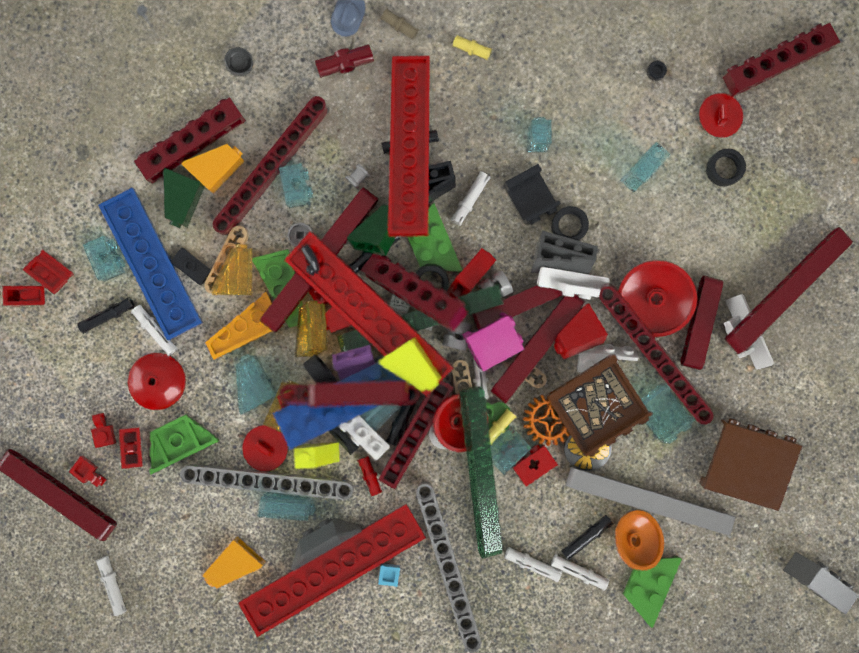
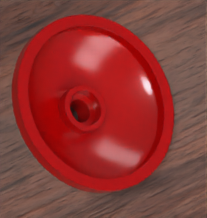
(169, 381)
(447, 433)

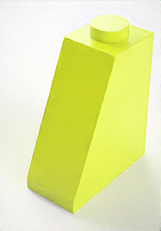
(412, 365)
(316, 455)

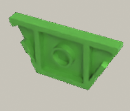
(435, 247)
(177, 441)
(649, 588)

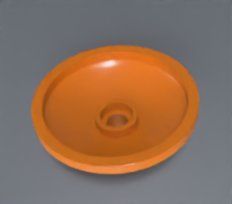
(639, 540)

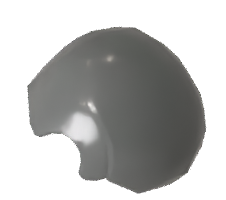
(238, 61)

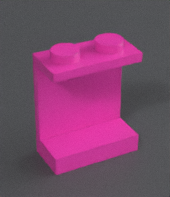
(494, 342)

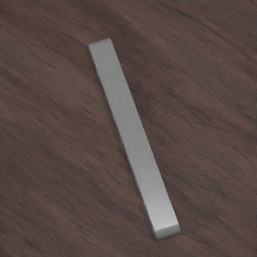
(258, 481)
(650, 501)
(449, 575)

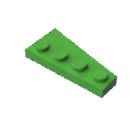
(276, 275)

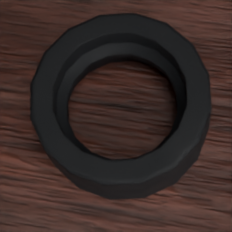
(736, 157)
(575, 211)
(438, 269)
(319, 371)

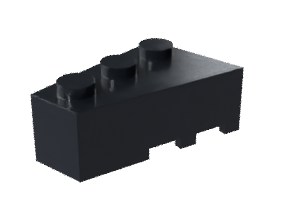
(441, 179)

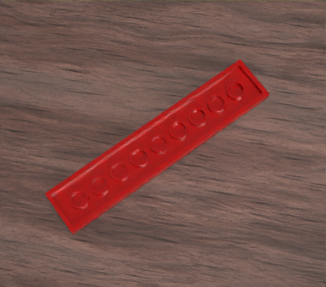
(409, 146)
(360, 303)
(331, 570)

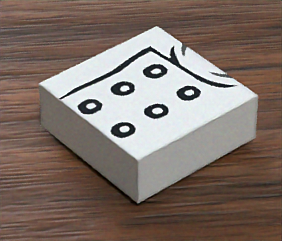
(399, 304)

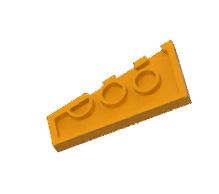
(241, 330)

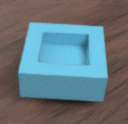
(389, 574)

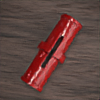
(369, 476)

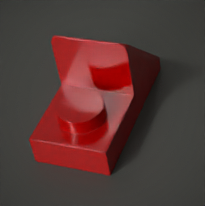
(23, 296)

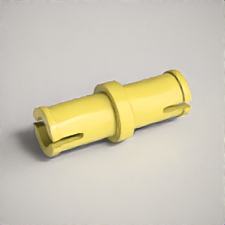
(472, 47)
(500, 425)

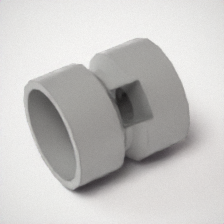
(297, 233)
(500, 279)
(460, 344)

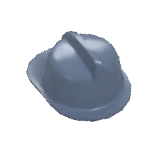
(347, 16)

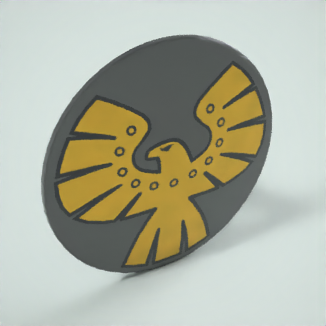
(582, 462)

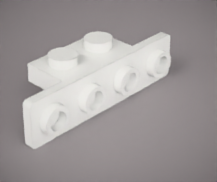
(572, 282)
(758, 350)
(594, 355)
(365, 436)

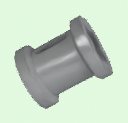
(357, 176)

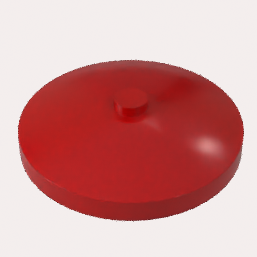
(660, 296)

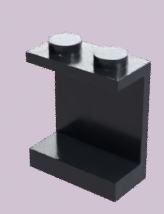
(531, 195)

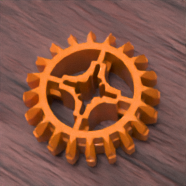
(548, 428)

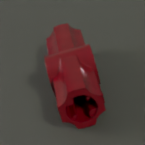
(344, 61)

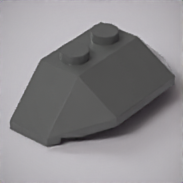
(322, 539)

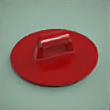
(721, 115)
(264, 448)

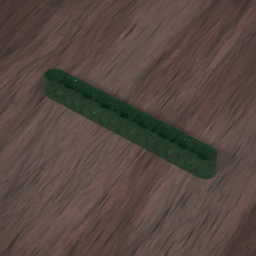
(474, 303)
(481, 471)

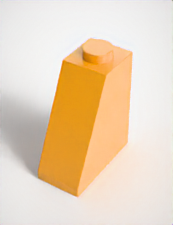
(215, 166)
(233, 564)

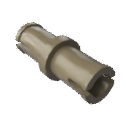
(399, 24)

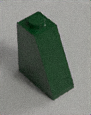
(180, 198)
(373, 233)

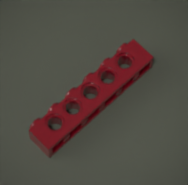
(823, 36)
(201, 140)
(448, 317)
(414, 436)

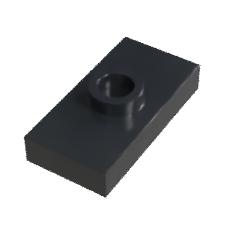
(191, 266)

